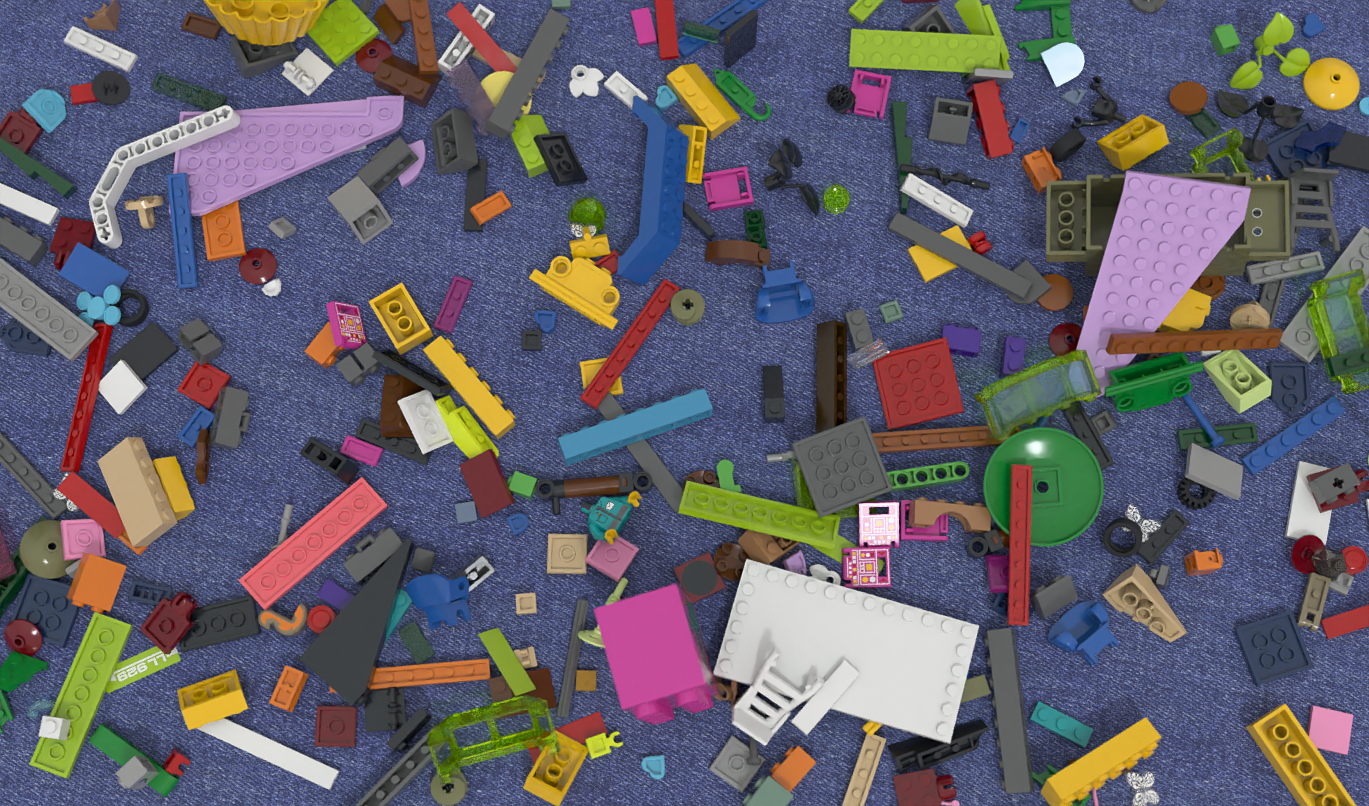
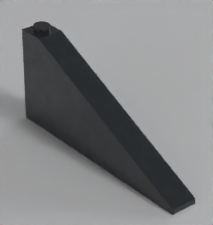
(353, 642)

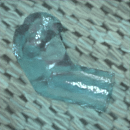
(39, 705)

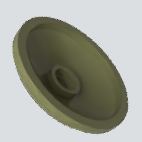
(38, 557)

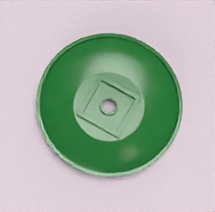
(1071, 478)

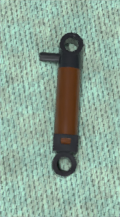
(592, 486)
(989, 542)

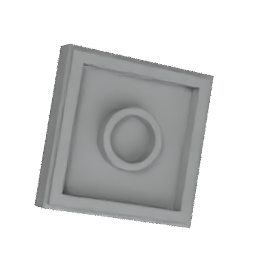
(732, 764)

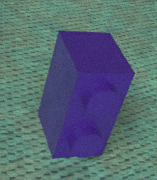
(962, 340)
(1012, 356)

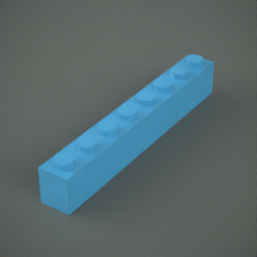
(635, 426)

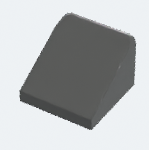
(1104, 422)
(423, 560)

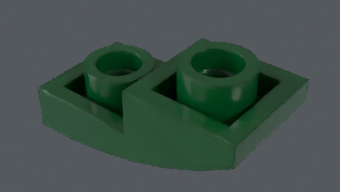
(755, 227)

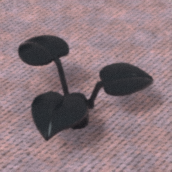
(1284, 116)
(781, 163)

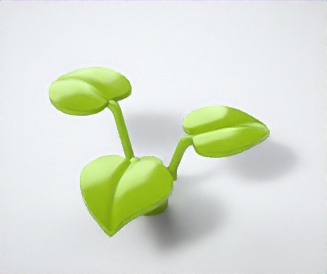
(1277, 31)

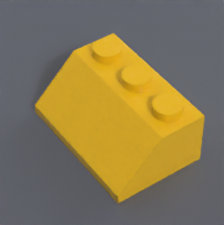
(1133, 141)
(174, 486)
(212, 699)

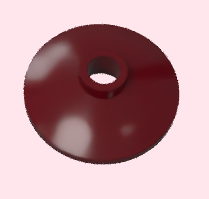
(368, 62)
(263, 272)
(1058, 341)
(1303, 561)
(25, 631)

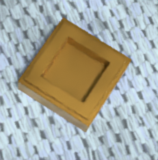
(586, 680)

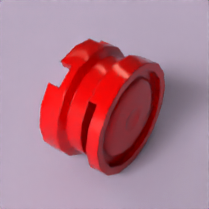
(1355, 559)
(320, 618)

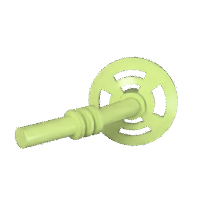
(596, 638)

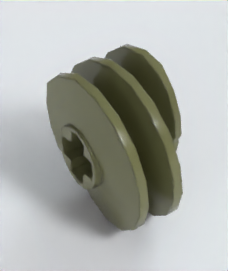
(696, 310)
(457, 793)

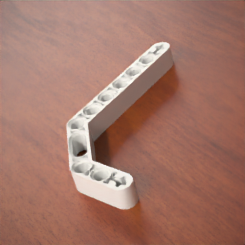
(109, 233)

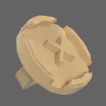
(145, 209)
(1249, 317)

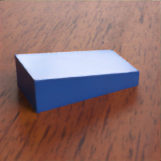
(1019, 130)

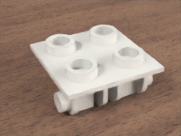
(306, 71)

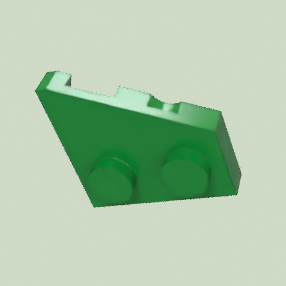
(18, 670)

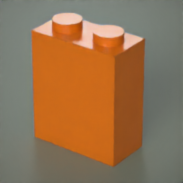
(96, 583)

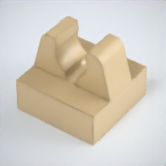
(526, 603)
(527, 657)

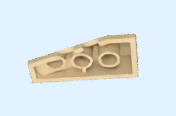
(1141, 599)

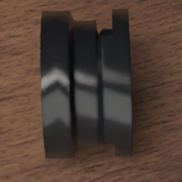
(841, 99)

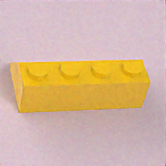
(702, 99)

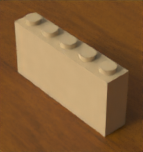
(137, 491)

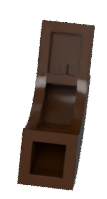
(737, 251)

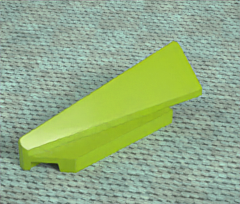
(982, 22)

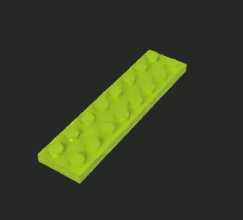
(923, 50)
(759, 515)
(83, 692)

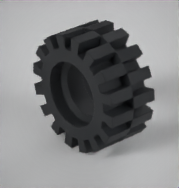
(1189, 500)

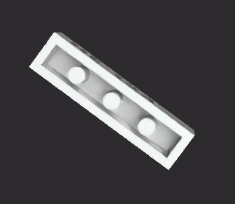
(461, 47)

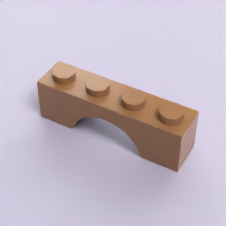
(973, 518)

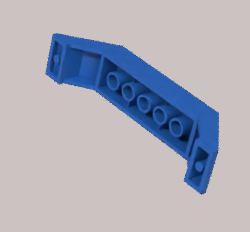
(661, 195)

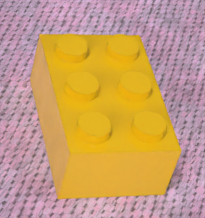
(401, 318)

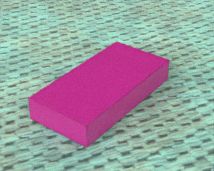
(643, 26)
(361, 451)

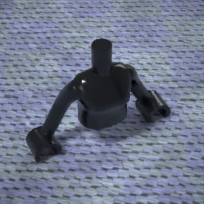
(1104, 109)

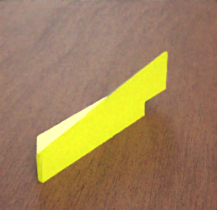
(464, 429)

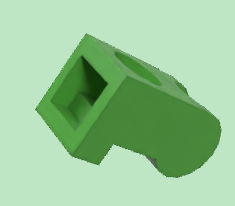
(725, 476)

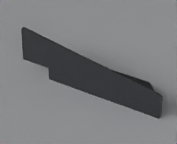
(930, 752)

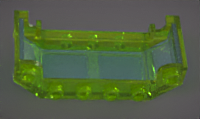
(1341, 323)
(1037, 392)

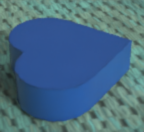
(1312, 26)
(546, 320)

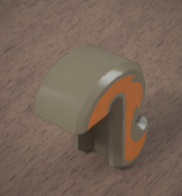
(285, 626)

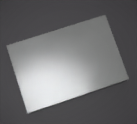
(982, 75)
(1214, 471)

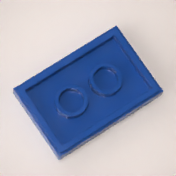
(92, 271)

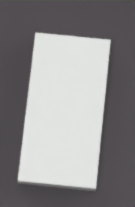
(1303, 512)

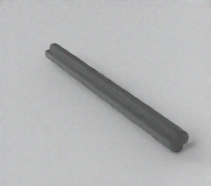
(572, 659)

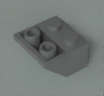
(950, 121)
(1052, 598)

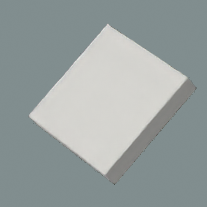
(121, 387)

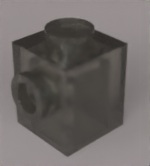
(1329, 563)

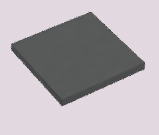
(841, 466)

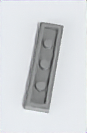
(1279, 270)

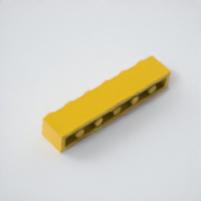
(469, 387)

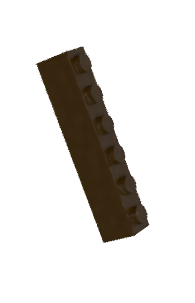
(831, 375)

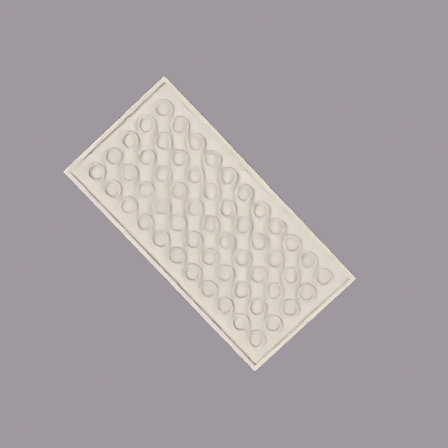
(906, 656)

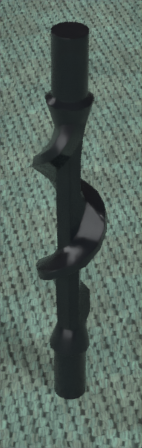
(945, 179)

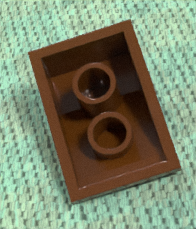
(544, 690)

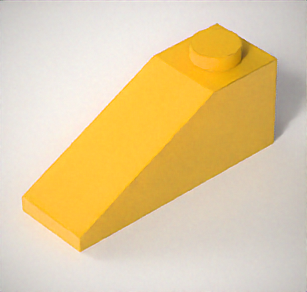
(696, 152)

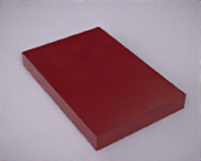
(486, 483)

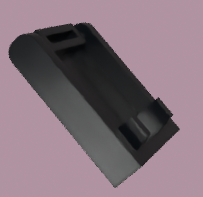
(409, 730)

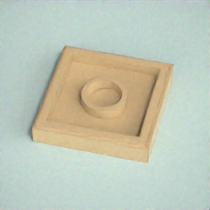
(567, 553)

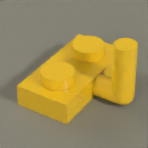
(589, 246)

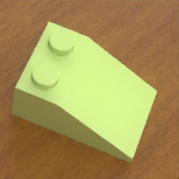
(1238, 379)

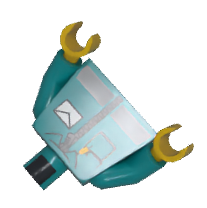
(609, 515)

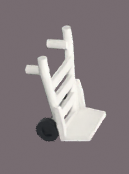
(754, 724)

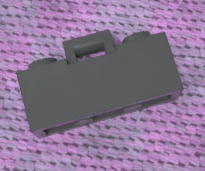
(387, 165)
(227, 418)
(368, 562)

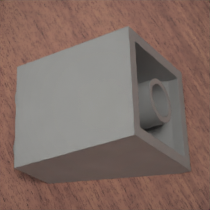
(360, 210)

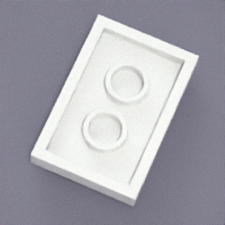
(425, 421)

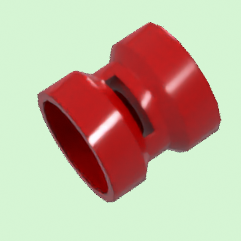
(980, 243)

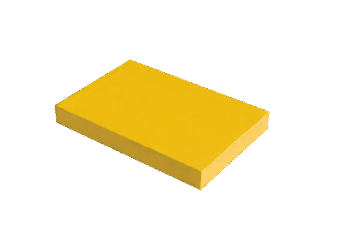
(932, 266)

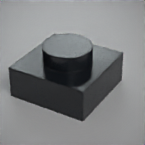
(531, 340)

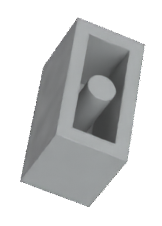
(136, 773)

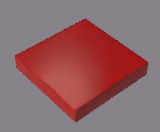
(204, 384)

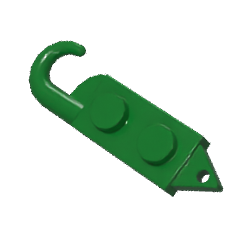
(739, 94)

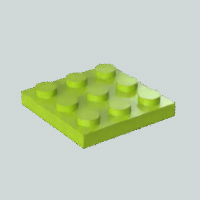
(342, 30)

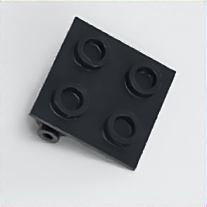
(385, 710)

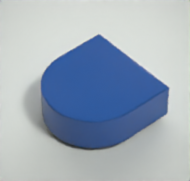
(518, 523)

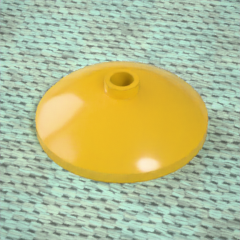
(1326, 91)

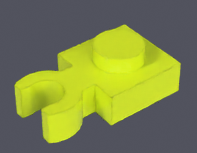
(600, 745)

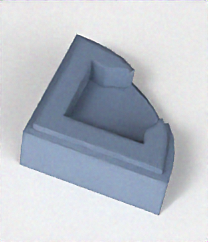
(1073, 97)

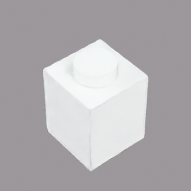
(54, 728)

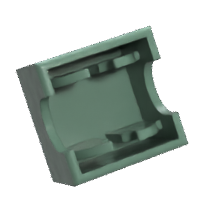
(768, 794)

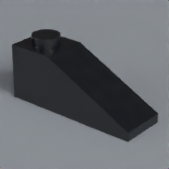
(773, 394)
(330, 461)

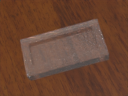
(868, 354)

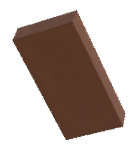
(389, 24)
(201, 26)

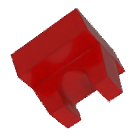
(173, 761)

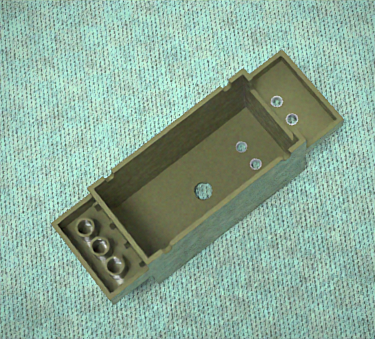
(1084, 212)

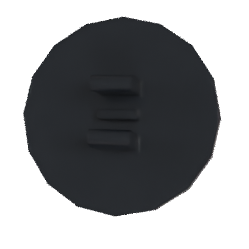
(110, 88)

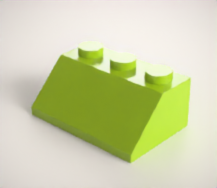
(523, 140)

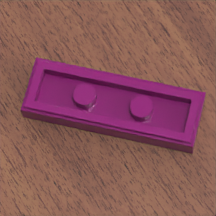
(453, 304)

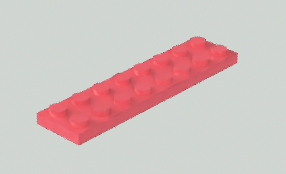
(313, 543)

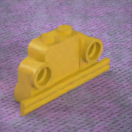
(581, 288)
(1187, 313)

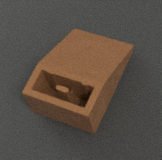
(765, 547)

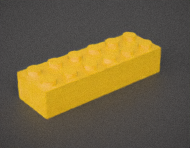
(1297, 760)
(1101, 764)

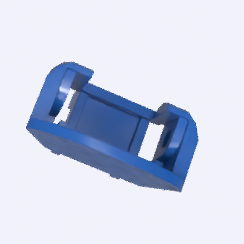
(781, 298)
(440, 598)
(1083, 631)

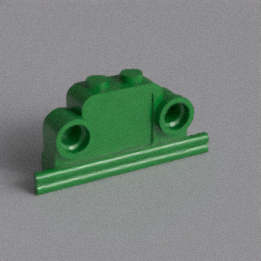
(1151, 382)

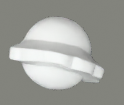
(272, 288)

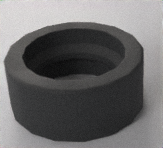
(1067, 145)
(142, 313)
(1126, 523)

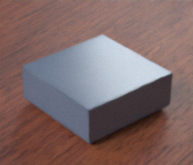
(466, 512)

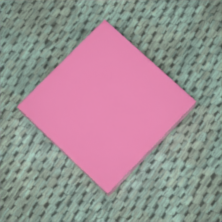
(82, 537)
(613, 558)
(1330, 729)

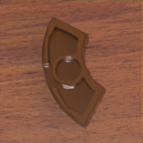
(203, 450)

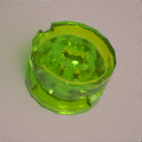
(836, 199)

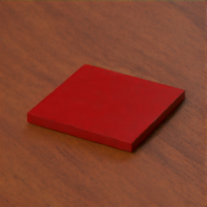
(918, 384)

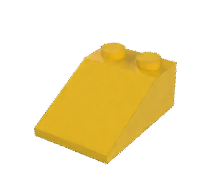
(555, 772)

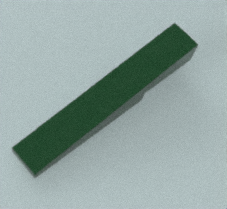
(902, 148)
(34, 169)

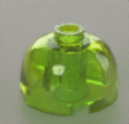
(587, 211)

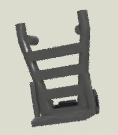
(1300, 188)

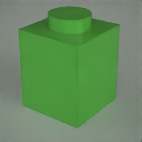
(1224, 39)
(522, 485)

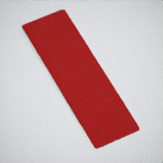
(92, 503)
(578, 730)

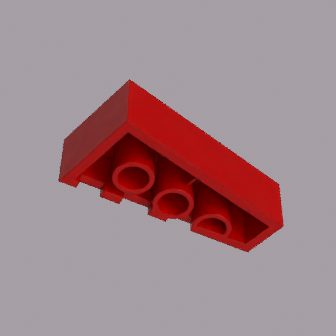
(990, 119)

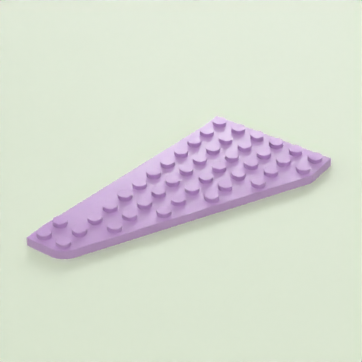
(278, 145)
(1155, 252)

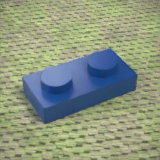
(200, 420)

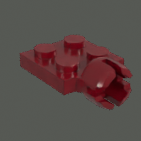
(20, 130)
(67, 236)
(1343, 500)
(170, 621)
(923, 788)

